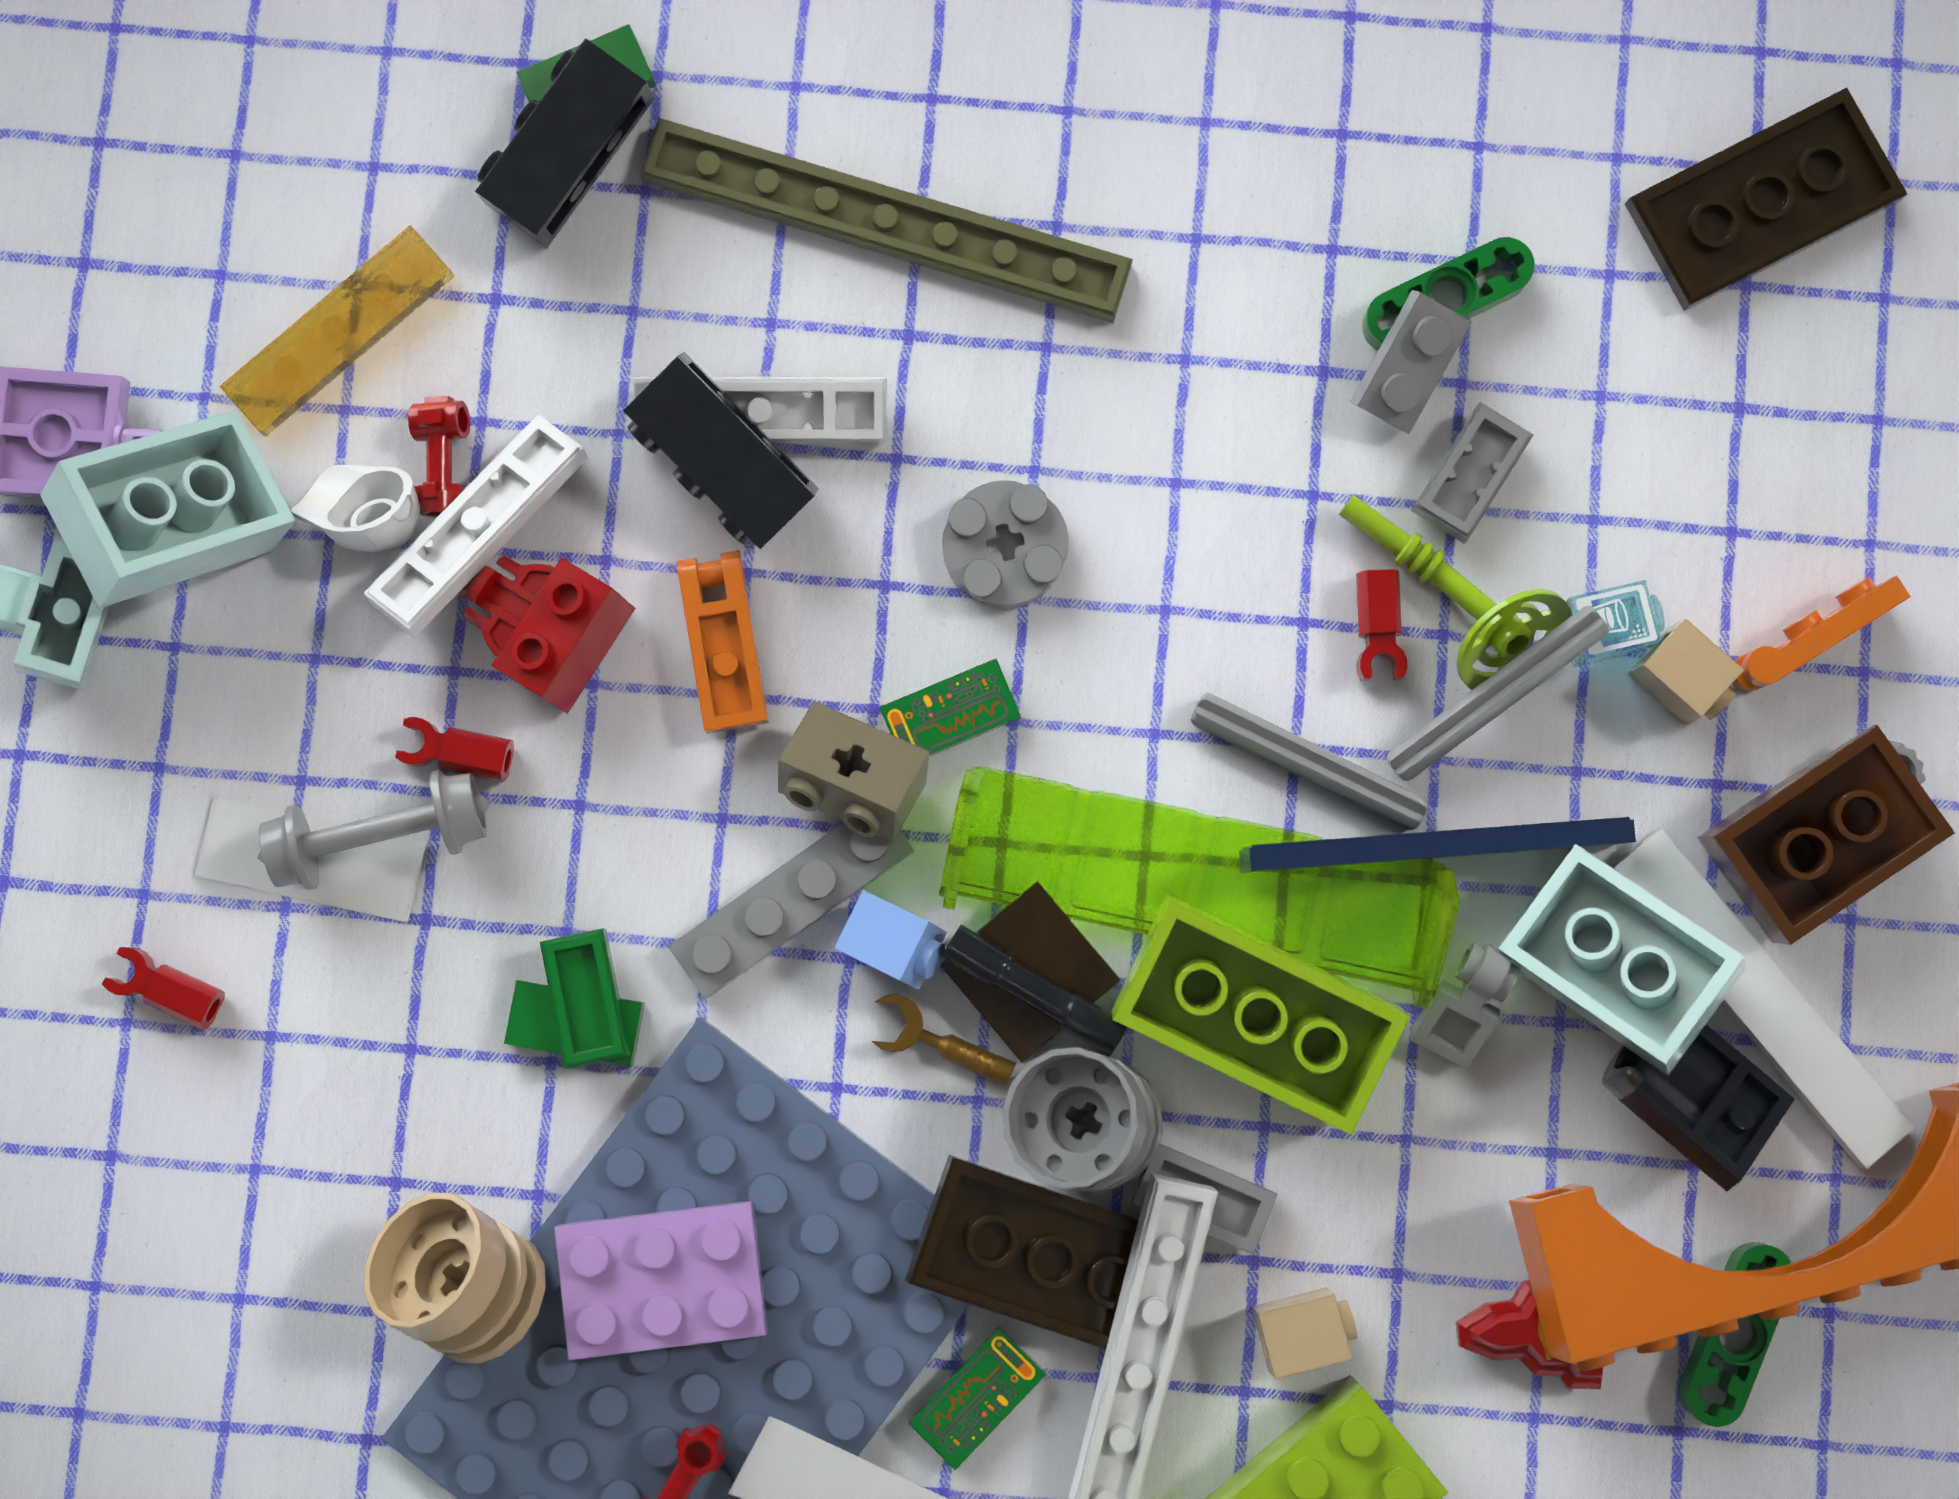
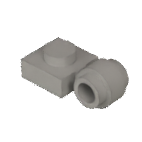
(1463, 1020)

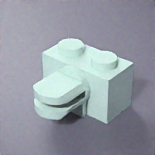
(54, 617)

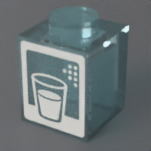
(1632, 621)

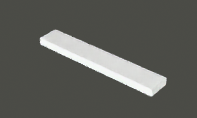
(1776, 1011)
(1144, 1339)

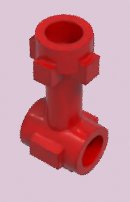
(438, 423)
(698, 1453)

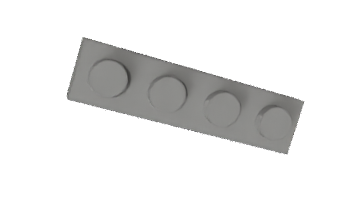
(784, 905)

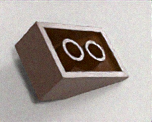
(1825, 836)

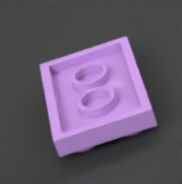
(661, 1280)

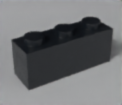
(564, 141)
(719, 452)

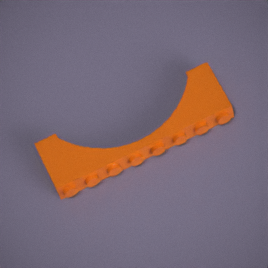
(1615, 1291)

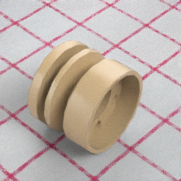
(454, 1278)

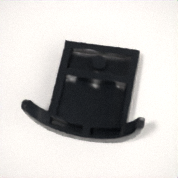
(1709, 1106)

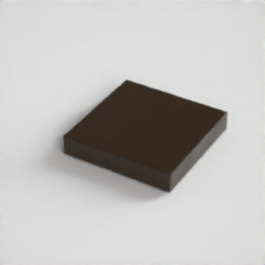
(1050, 944)

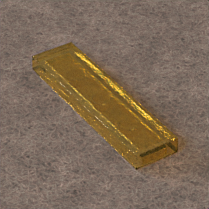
(337, 331)

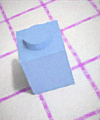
(892, 940)

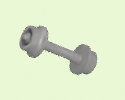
(292, 849)

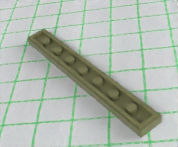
(886, 220)

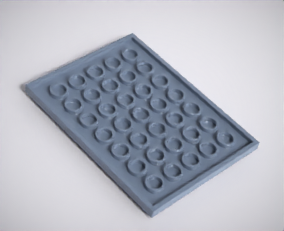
(833, 1261)

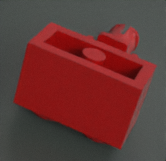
(546, 625)

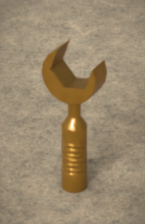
(948, 1046)

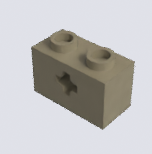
(852, 772)

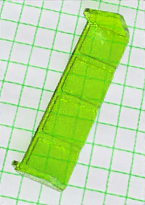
(1120, 855)

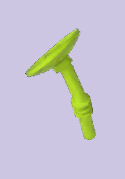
(1495, 622)

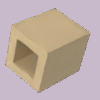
(1687, 673)
(1304, 1332)

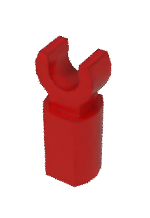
(1379, 621)
(460, 751)
(168, 990)

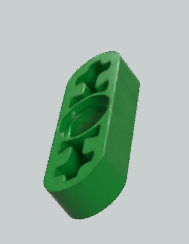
(1480, 260)
(1750, 1359)

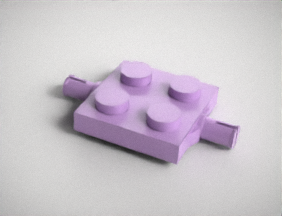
(55, 418)

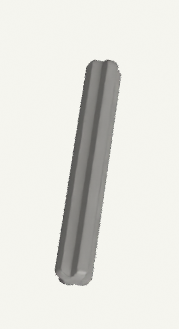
(1498, 693)
(1309, 761)

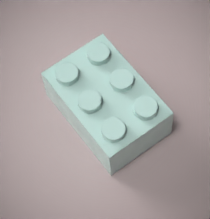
(166, 507)
(1623, 959)

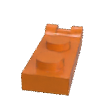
(1815, 635)
(723, 644)

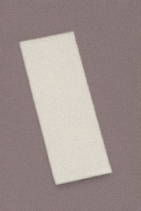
(364, 879)
(801, 1466)

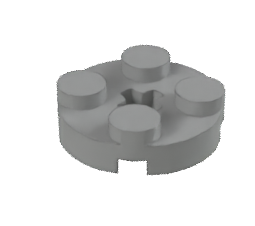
(1023, 512)

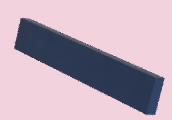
(1436, 844)

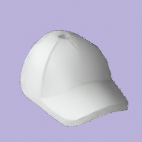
(362, 507)

